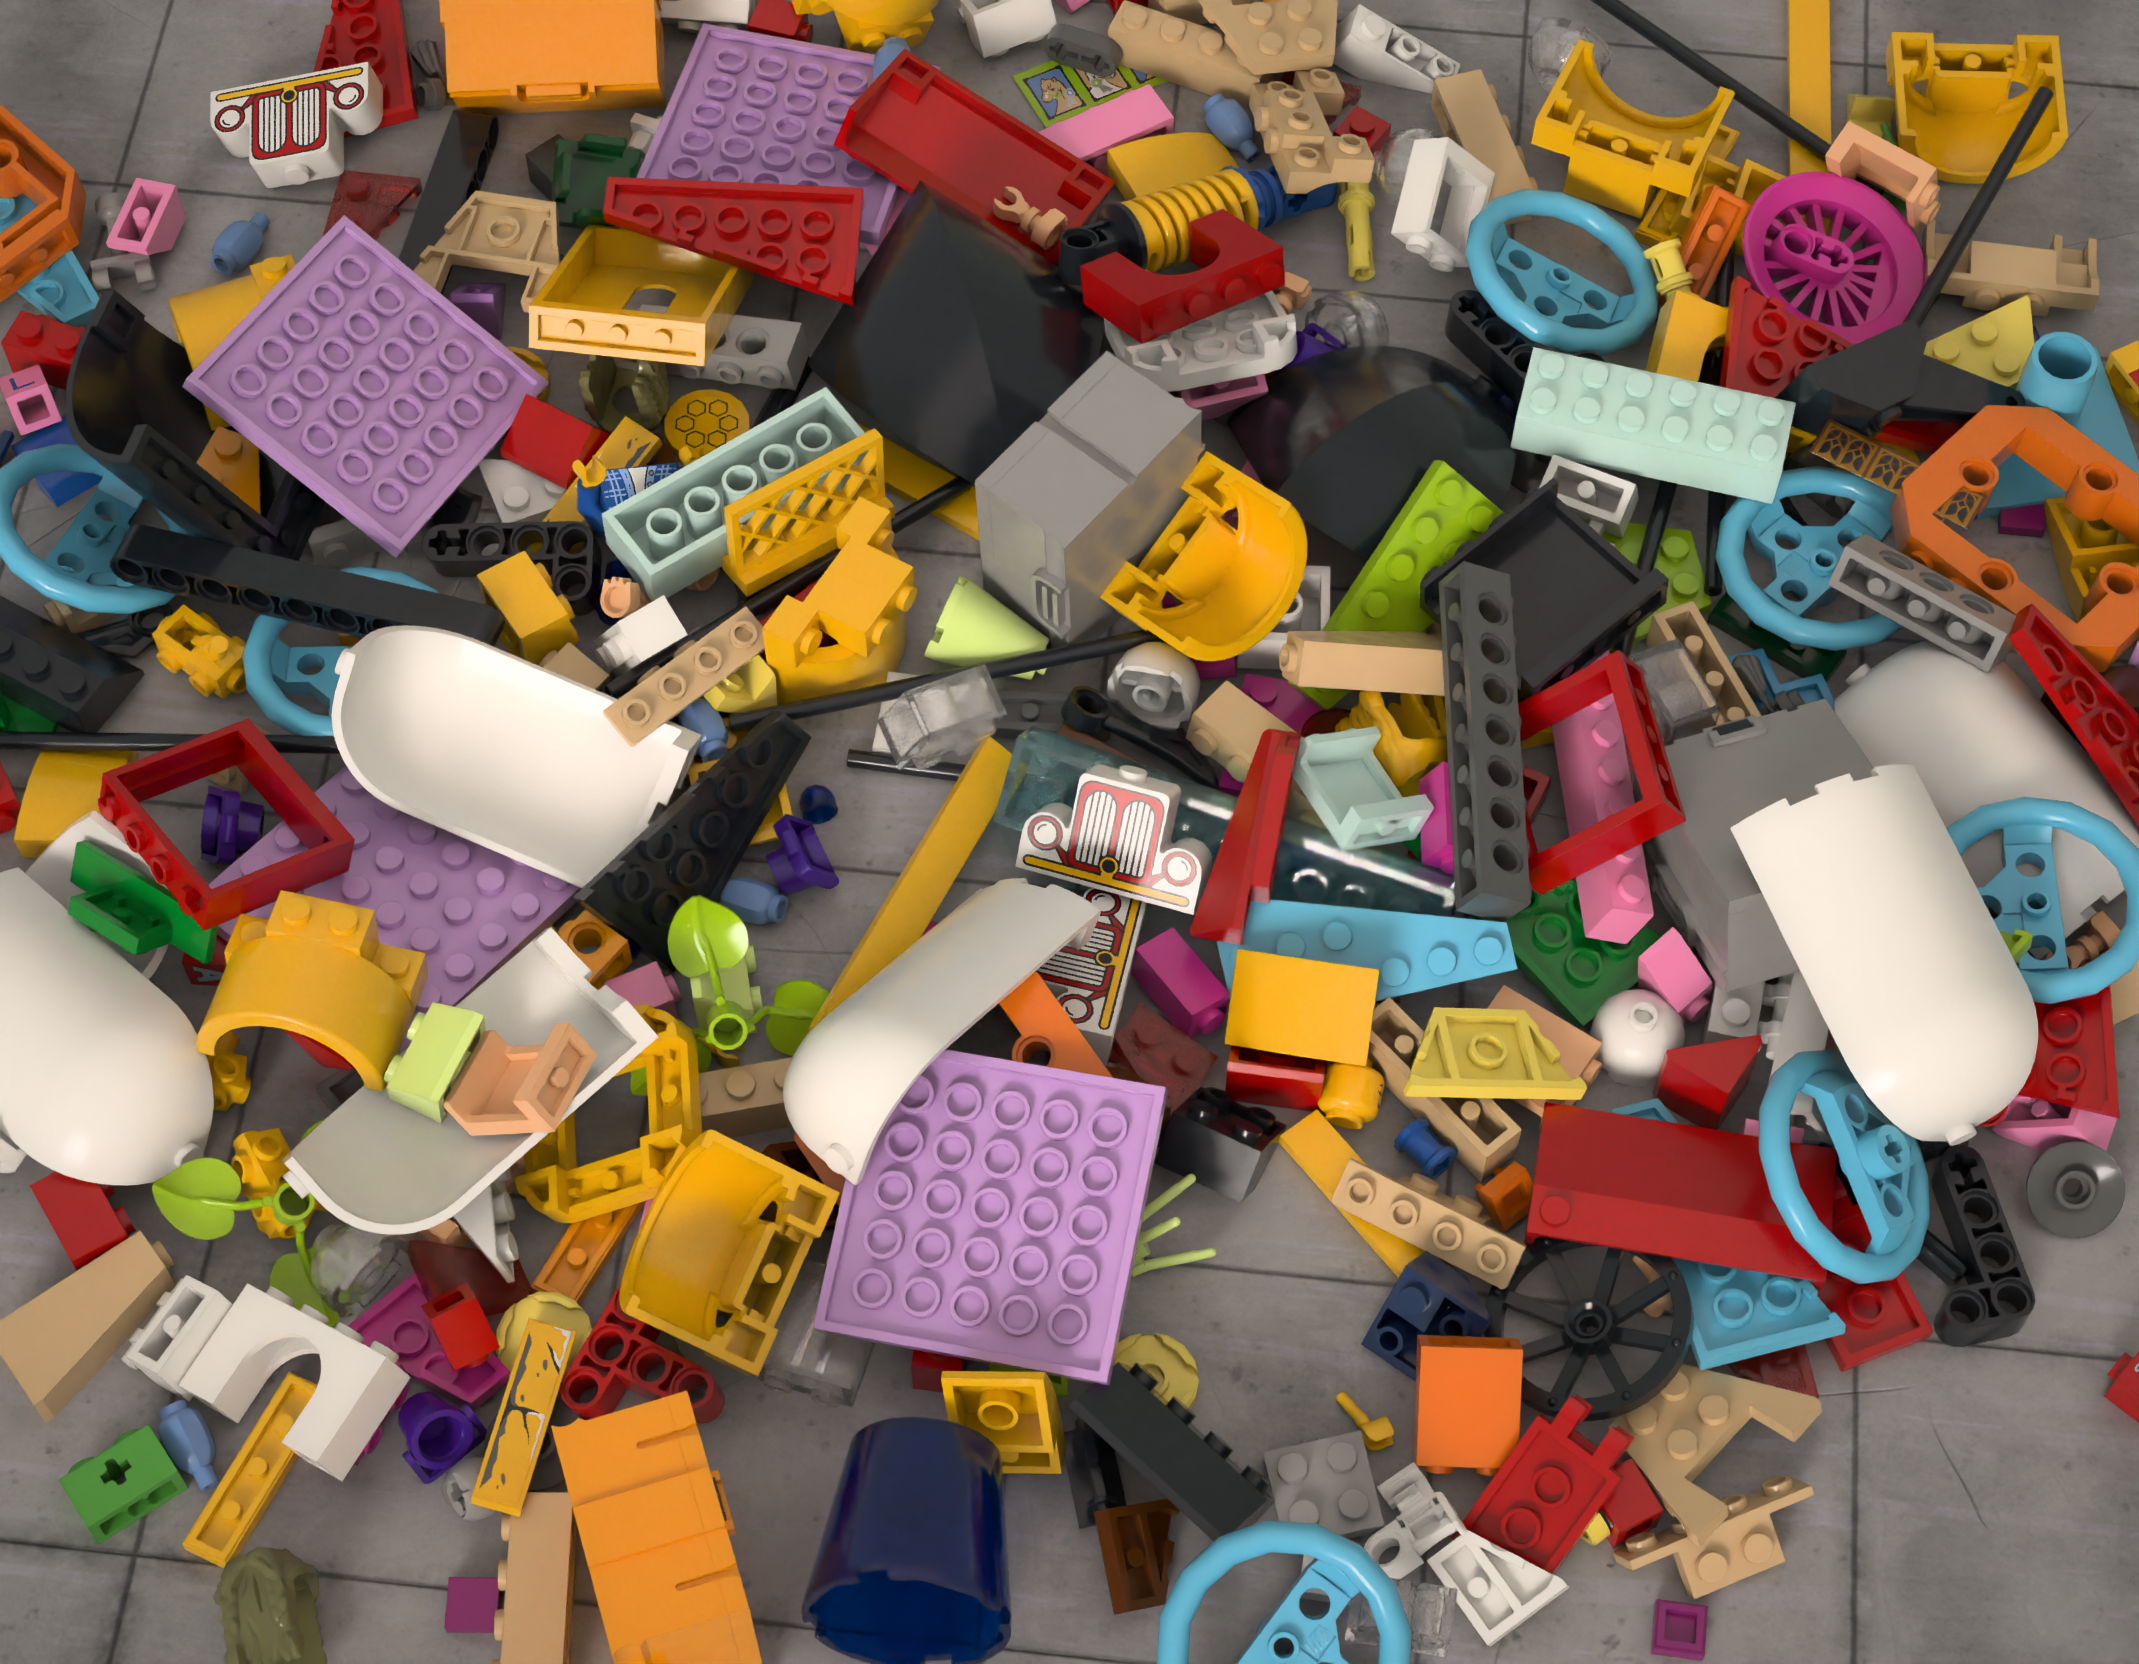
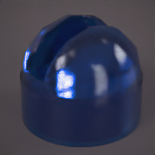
(817, 804)

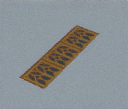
(1887, 468)

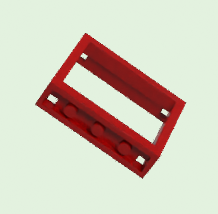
(273, 778)
(1633, 825)

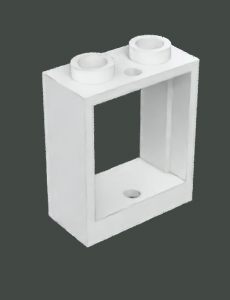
(1471, 186)

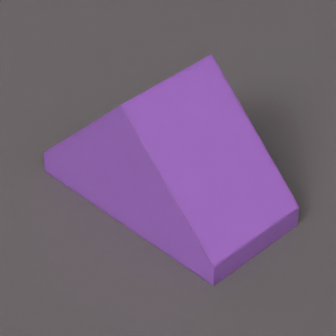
(482, 304)

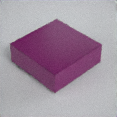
(2022, 521)
(471, 1604)
(1679, 1629)

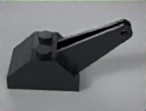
(1889, 382)

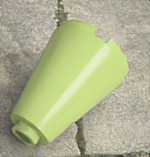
(981, 630)

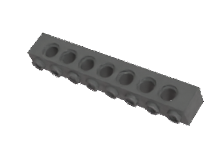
(1484, 743)

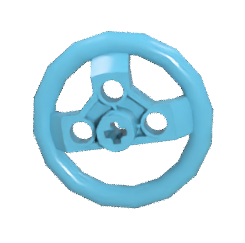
(1547, 297)
(81, 559)
(1809, 565)
(274, 664)
(2034, 902)
(1874, 1155)
(1338, 1569)

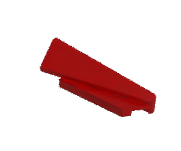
(1251, 843)

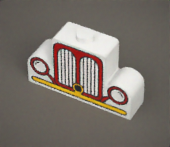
(298, 122)
(1119, 840)
(1095, 978)

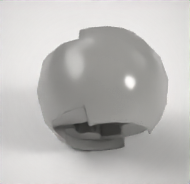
(459, 1486)

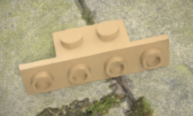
(686, 678)
(1430, 1221)
(1733, 1552)

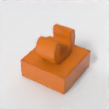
(1506, 1195)

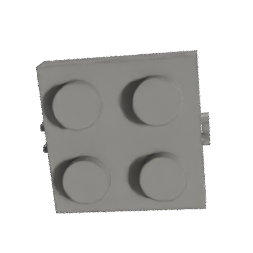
(1326, 1485)

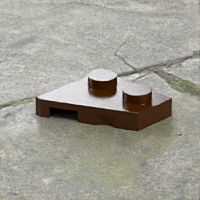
(1136, 1553)

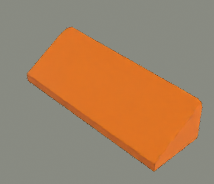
(1710, 236)

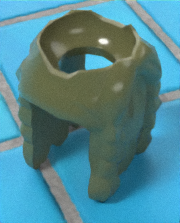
(607, 378)
(270, 1609)

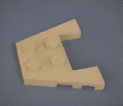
(1277, 33)
(500, 236)
(1692, 1423)

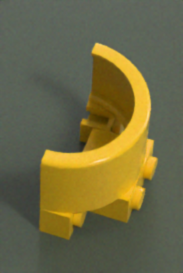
(871, 22)
(1962, 102)
(1617, 149)
(211, 313)
(1226, 579)
(857, 602)
(321, 976)
(713, 1255)

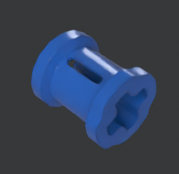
(1425, 1148)

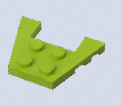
(1676, 560)

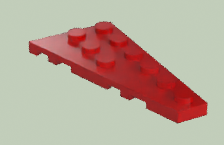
(378, 35)
(775, 230)
(1772, 346)
(2086, 701)
(2076, 1055)

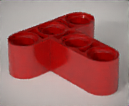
(631, 1369)

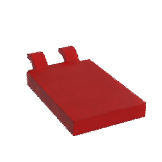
(1876, 1314)
(1549, 1488)

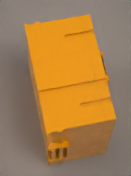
(553, 55)
(657, 1536)

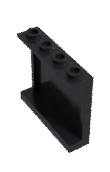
(1566, 583)

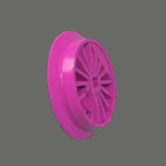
(1862, 295)

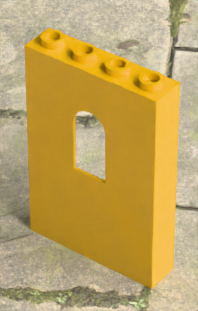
(588, 294)

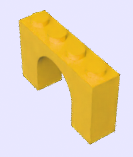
(1684, 334)

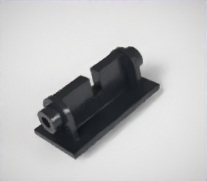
(1092, 1473)

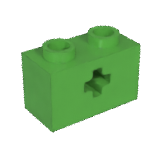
(113, 1507)

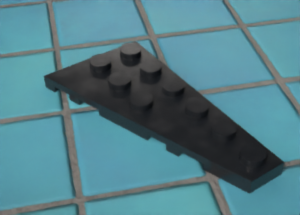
(695, 839)

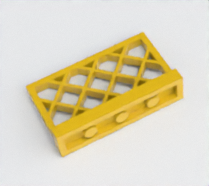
(812, 532)

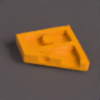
(234, 464)

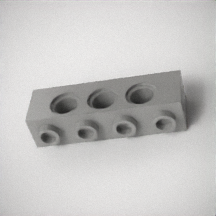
(751, 353)
(1924, 602)

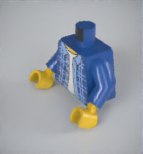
(603, 489)

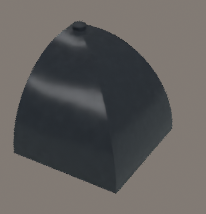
(957, 335)
(1360, 430)
(150, 431)

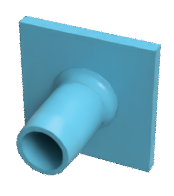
(2072, 382)

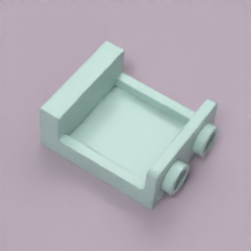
(1355, 792)

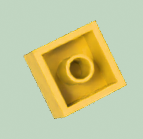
(532, 613)

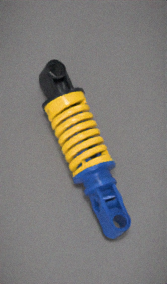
(1155, 226)

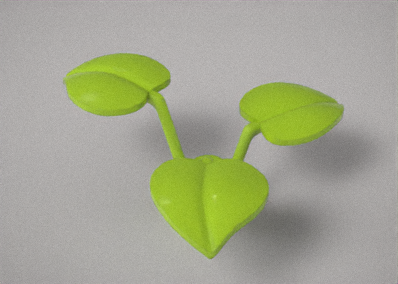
(715, 937)
(201, 1204)

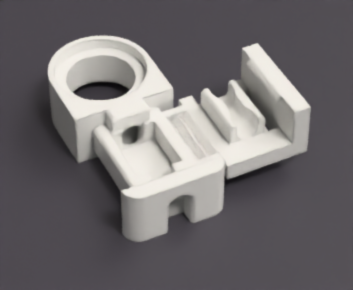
(1422, 1518)

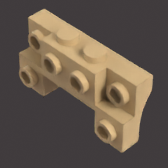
(1299, 136)
(1998, 273)

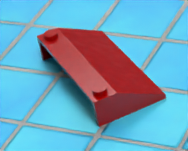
(937, 131)
(1671, 1192)

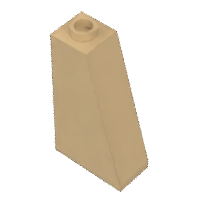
(1364, 661)
(82, 1320)

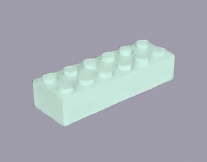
(1653, 425)
(678, 524)

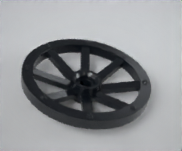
(1596, 1312)

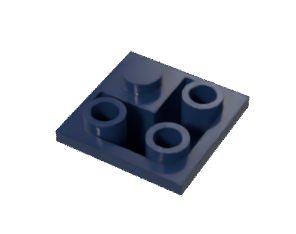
(1424, 1301)

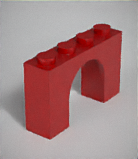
(1146, 305)

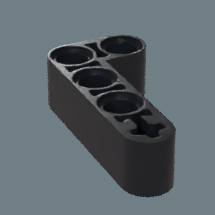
(1492, 343)
(514, 538)
(1972, 1242)

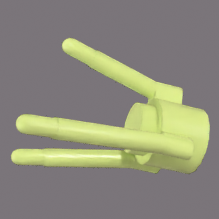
(1140, 1265)

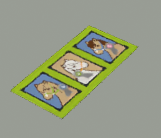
(1063, 92)

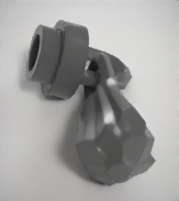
(432, 91)
(1751, 676)

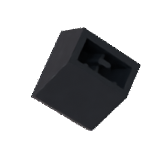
(1220, 1142)

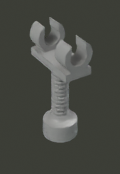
(122, 262)

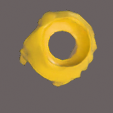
(1409, 737)

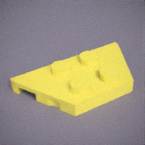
(1990, 345)
(1488, 1057)

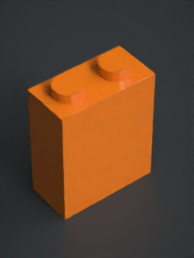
(1466, 1402)

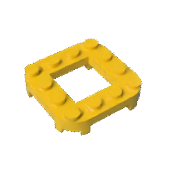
(674, 1108)

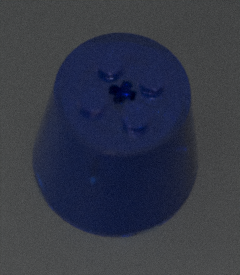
(914, 1548)

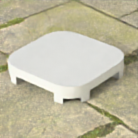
(1217, 349)

